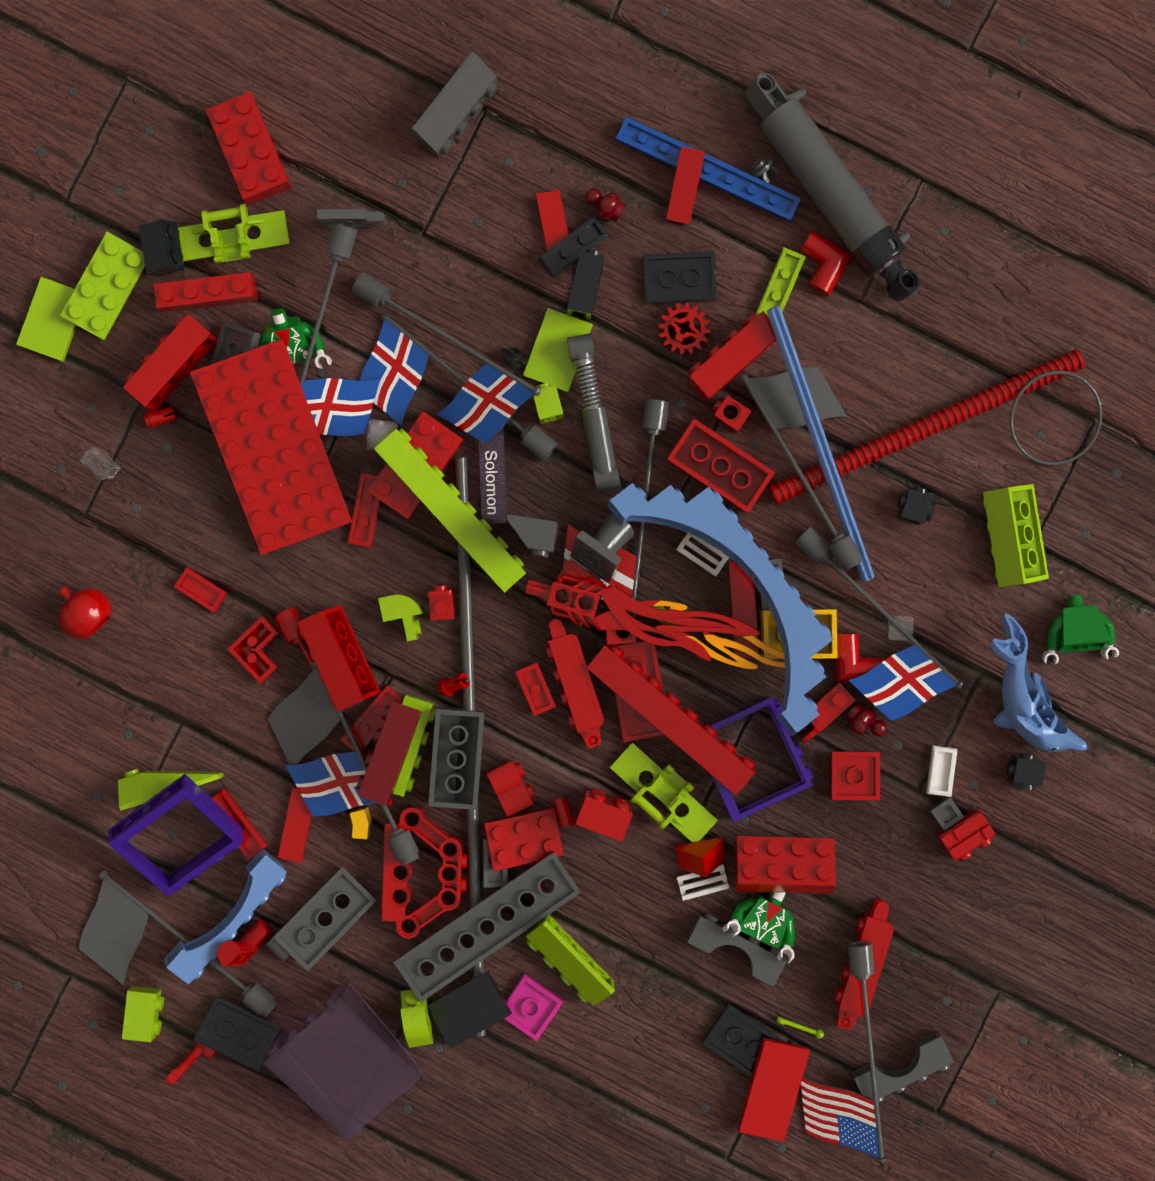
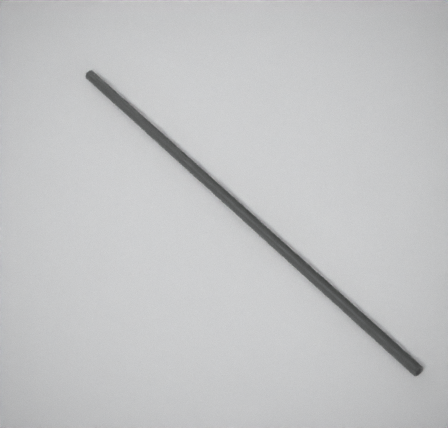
(468, 700)

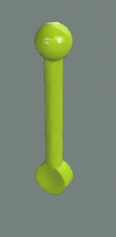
(818, 1033)

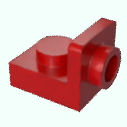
(441, 603)

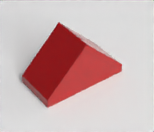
(701, 856)

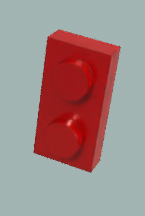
(535, 689)

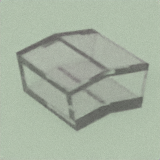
(377, 430)
(103, 459)

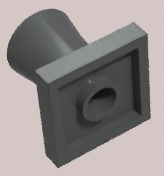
(600, 552)

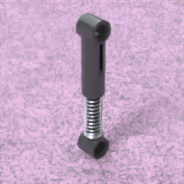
(594, 415)

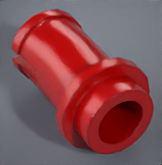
(158, 417)
(448, 686)
(563, 812)

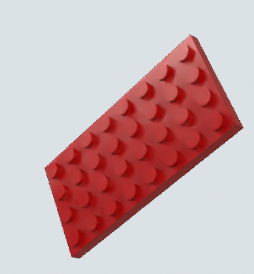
(271, 446)

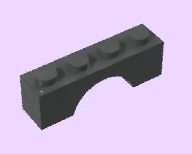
(709, 934)
(929, 1057)

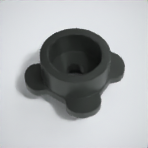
(513, 357)

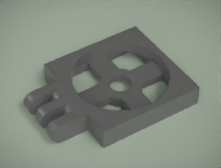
(351, 218)

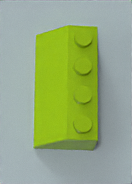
(1015, 535)
(571, 960)

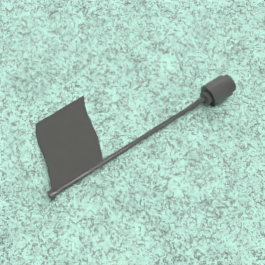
(781, 411)
(306, 721)
(118, 928)

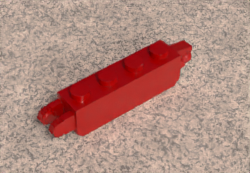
(576, 682)
(879, 931)

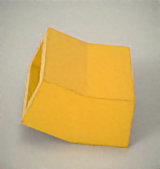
(361, 823)

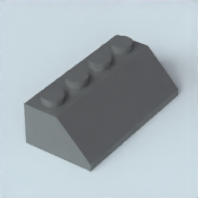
(455, 106)
(536, 534)
(456, 758)

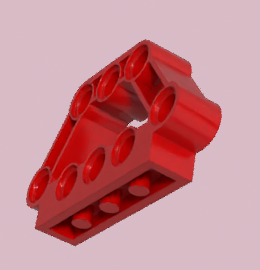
(436, 837)

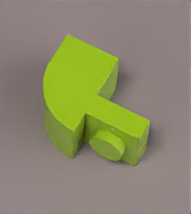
(403, 607)
(415, 1020)

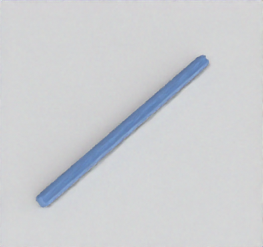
(818, 437)

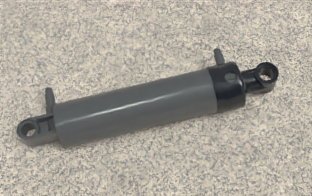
(831, 185)

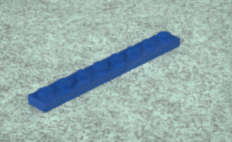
(713, 170)

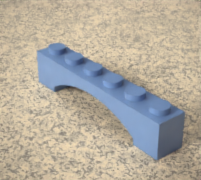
(190, 958)

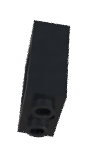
(585, 285)

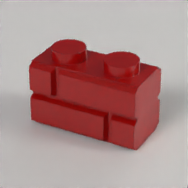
(966, 835)

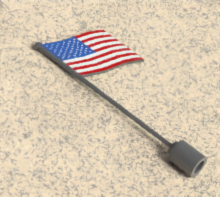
(839, 1113)

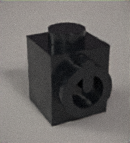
(916, 505)
(1026, 771)

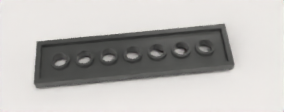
(487, 943)

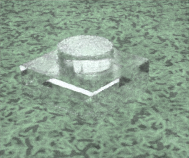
(906, 622)

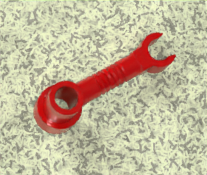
(177, 1073)

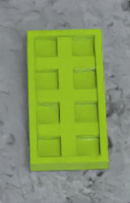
(105, 286)

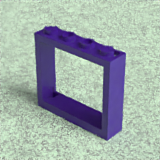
(793, 750)
(155, 808)

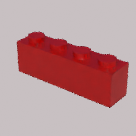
(205, 292)

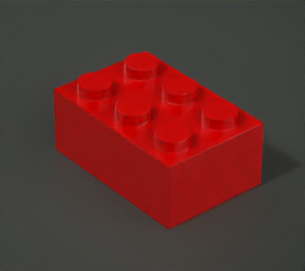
(604, 814)

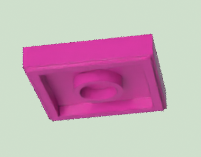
(532, 1006)

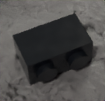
(161, 247)

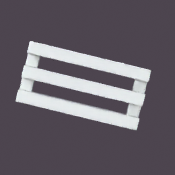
(719, 564)
(685, 896)

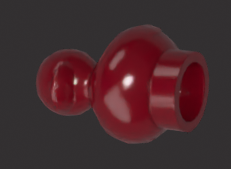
(608, 206)
(862, 718)

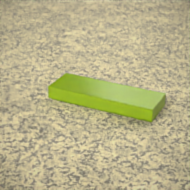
(781, 281)

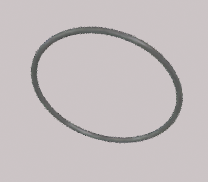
(1092, 440)

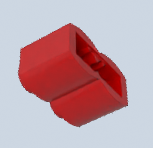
(510, 787)

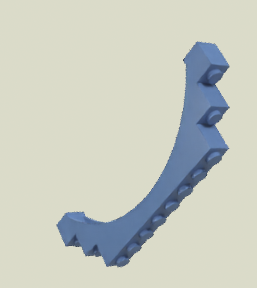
(796, 622)

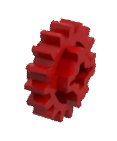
(694, 334)

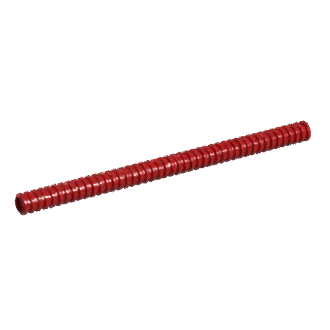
(932, 424)

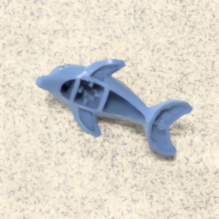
(1027, 698)

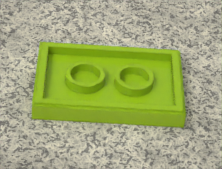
(44, 327)
(550, 355)

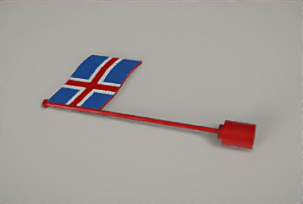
(331, 781)

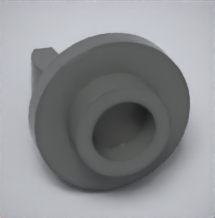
(761, 167)

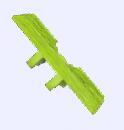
(233, 243)
(668, 788)

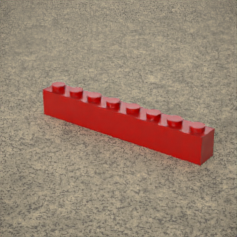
(672, 719)

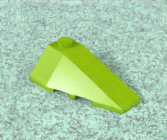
(141, 787)

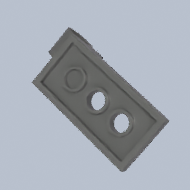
(304, 935)

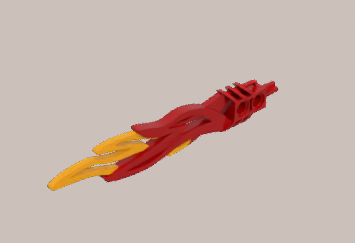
(619, 619)

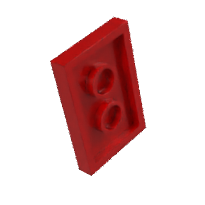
(522, 839)

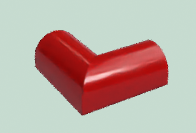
(832, 262)
(249, 651)
(848, 663)
(239, 952)

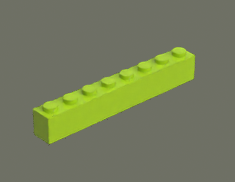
(449, 509)

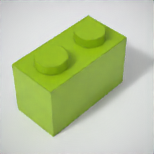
(548, 404)
(142, 1014)

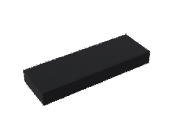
(569, 248)

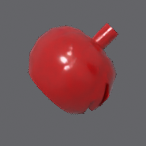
(84, 612)

